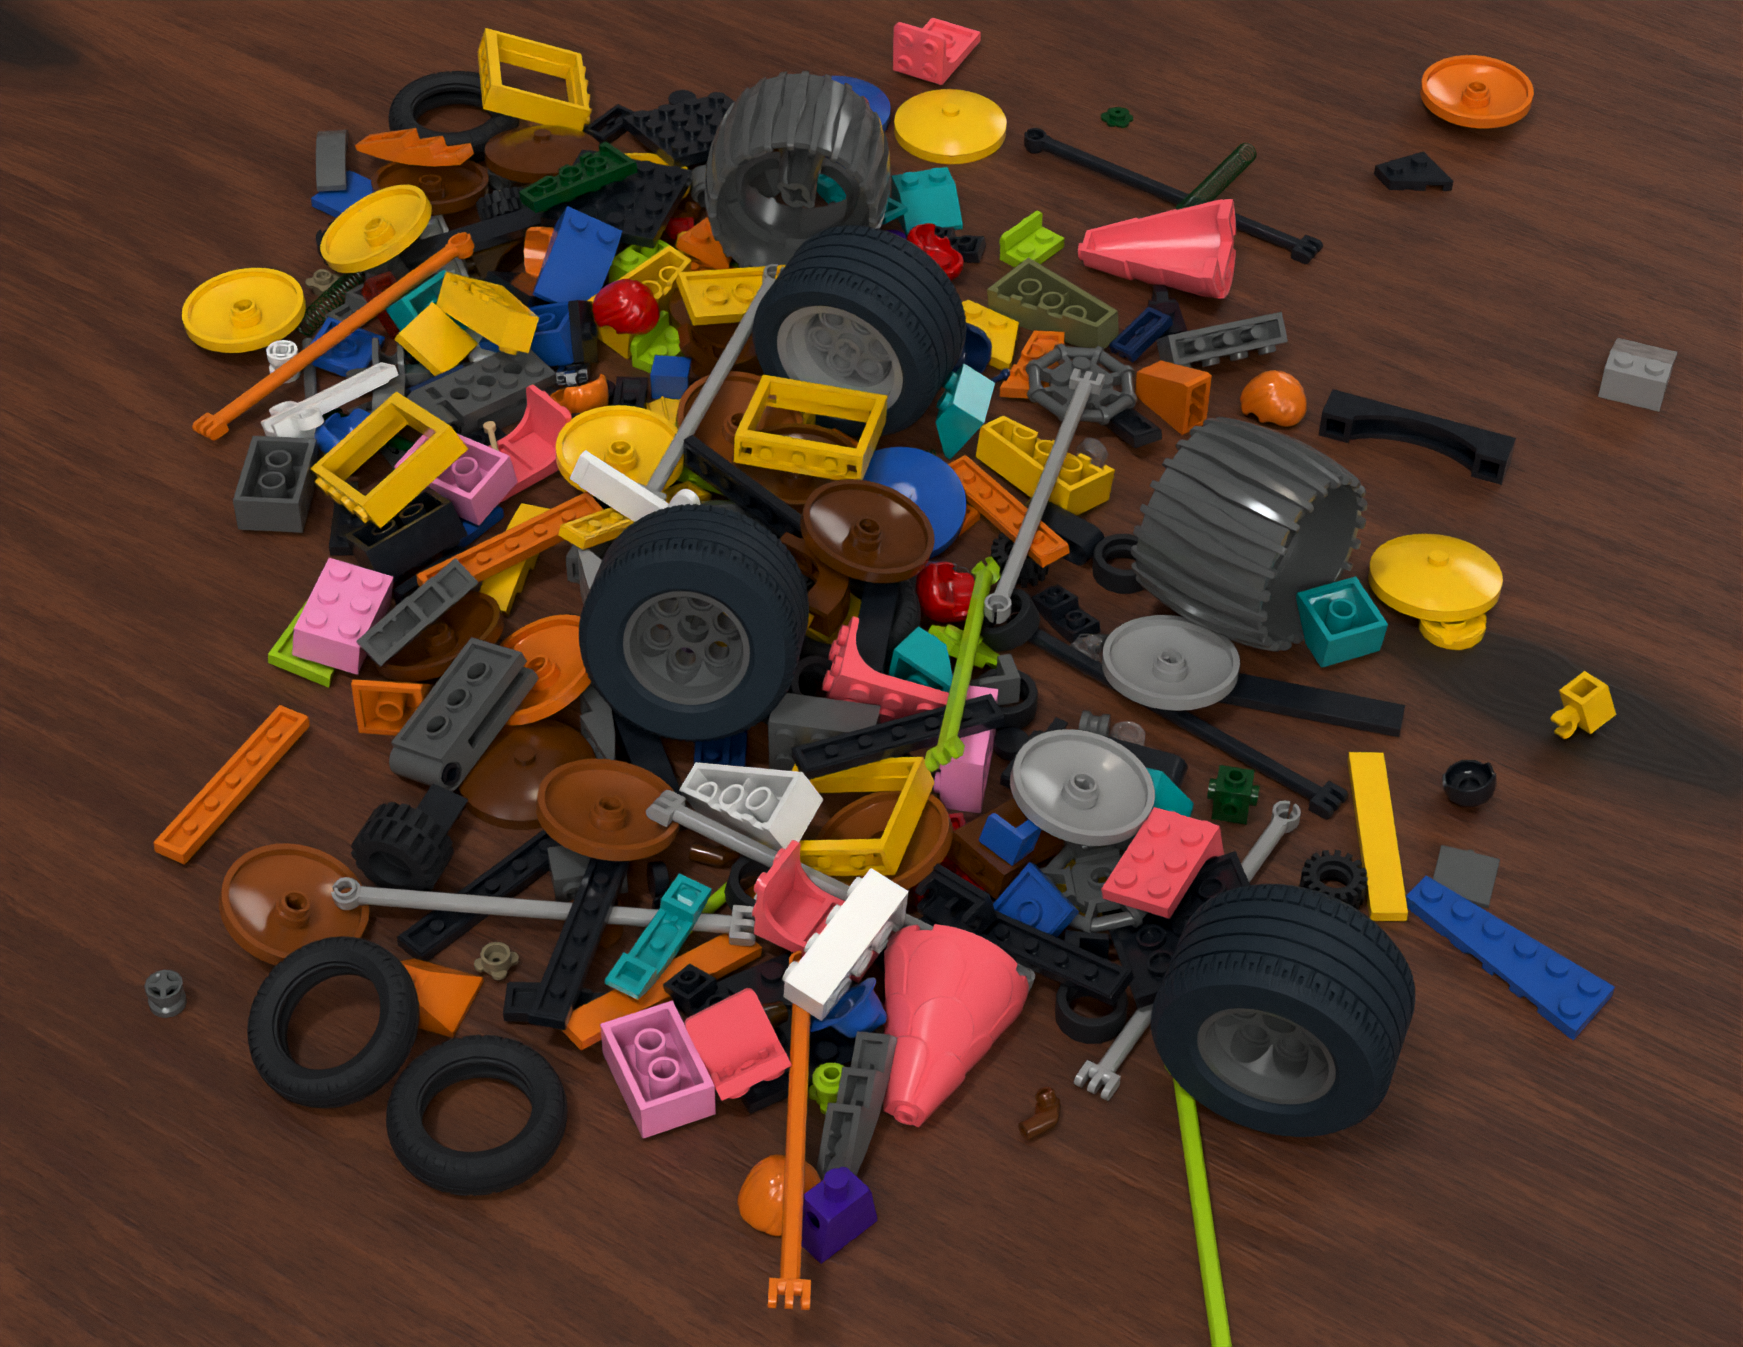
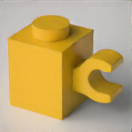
(1585, 704)

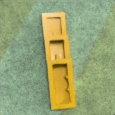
(510, 581)

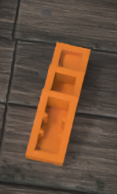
(409, 149)

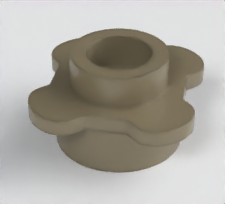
(322, 281)
(496, 960)

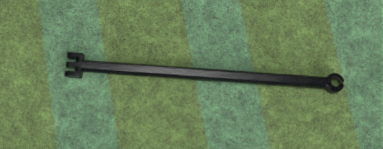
(1037, 140)
(1322, 799)

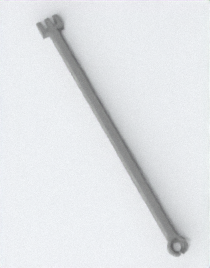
(709, 390)
(1000, 599)
(671, 807)
(738, 925)
(1105, 1070)

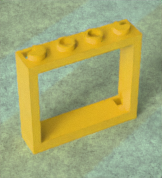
(539, 57)
(803, 455)
(407, 479)
(883, 855)

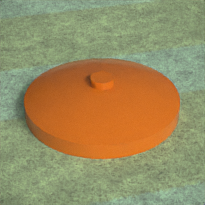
(1476, 91)
(556, 658)

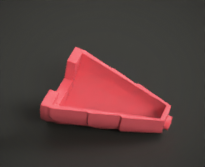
(1174, 248)
(946, 1006)

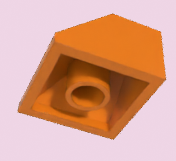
(386, 705)
(442, 995)

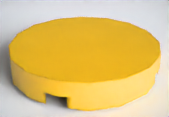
(1455, 634)

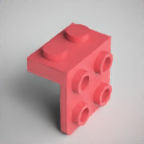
(737, 1044)

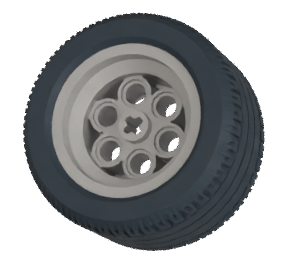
(863, 317)

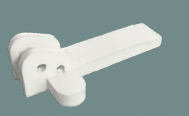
(302, 418)
(620, 491)

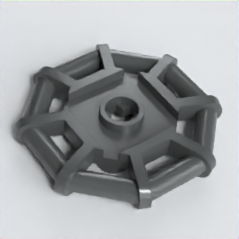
(1058, 395)
(1084, 889)

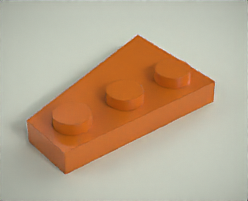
(702, 245)
(1037, 346)

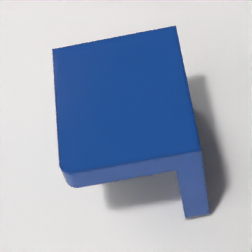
(669, 376)
(1007, 841)

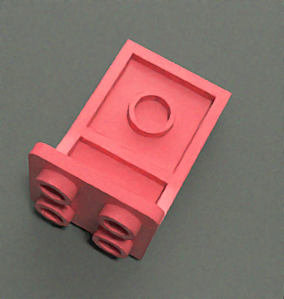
(933, 50)
(534, 440)
(857, 682)
(1162, 862)
(791, 905)

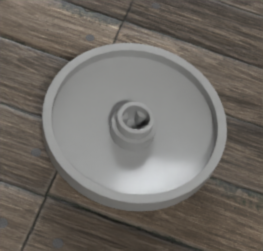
(1170, 663)
(1082, 787)

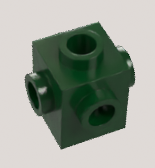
(1232, 794)

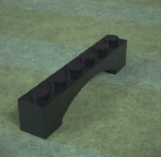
(1356, 417)

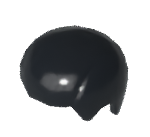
(1469, 783)

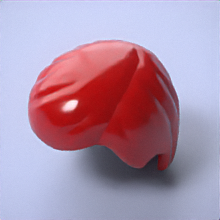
(937, 248)
(626, 307)
(944, 592)

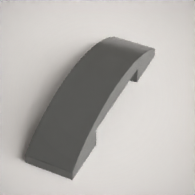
(331, 160)

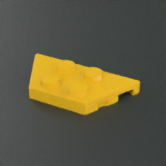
(1000, 330)

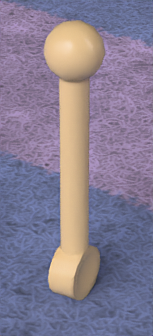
(490, 428)

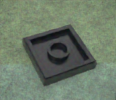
(518, 284)

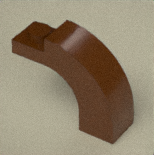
(706, 353)
(830, 596)

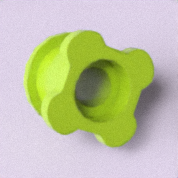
(825, 1084)

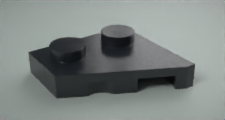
(1412, 173)

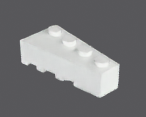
(754, 801)
(846, 943)

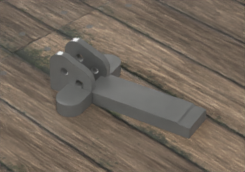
(408, 374)

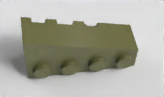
(1051, 303)

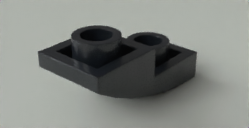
(968, 246)
(1063, 613)
(694, 989)

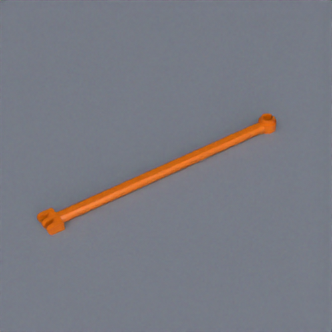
(216, 426)
(793, 1196)

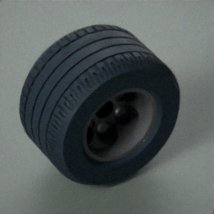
(712, 566)
(1284, 1010)

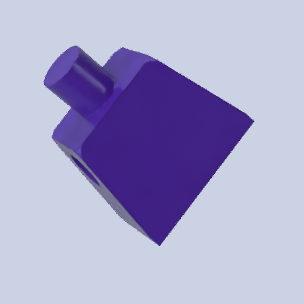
(836, 1213)

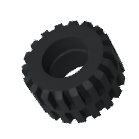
(402, 848)

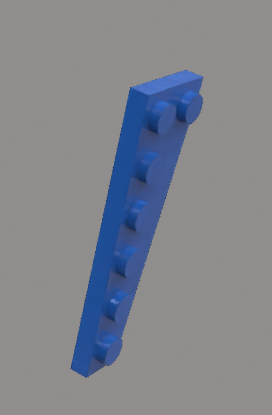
(1558, 987)

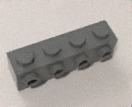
(1223, 340)

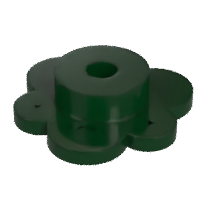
(1117, 117)

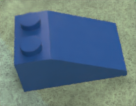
(576, 258)
(552, 335)

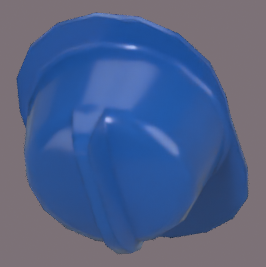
(855, 1011)

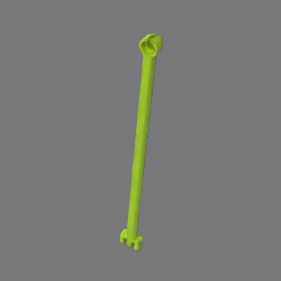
(949, 743)
(1202, 1219)

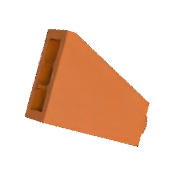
(1175, 393)

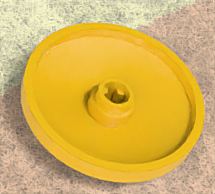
(950, 126)
(376, 228)
(243, 310)
(622, 437)
(1435, 577)

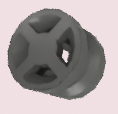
(1095, 724)
(159, 986)

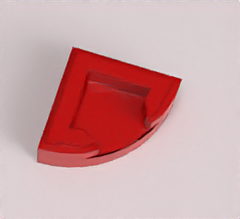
(679, 225)

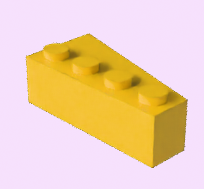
(660, 276)
(489, 311)
(1021, 457)

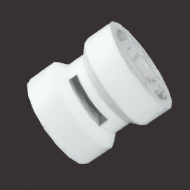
(279, 353)

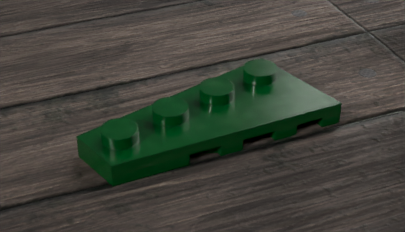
(588, 175)

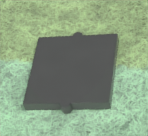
(1467, 874)

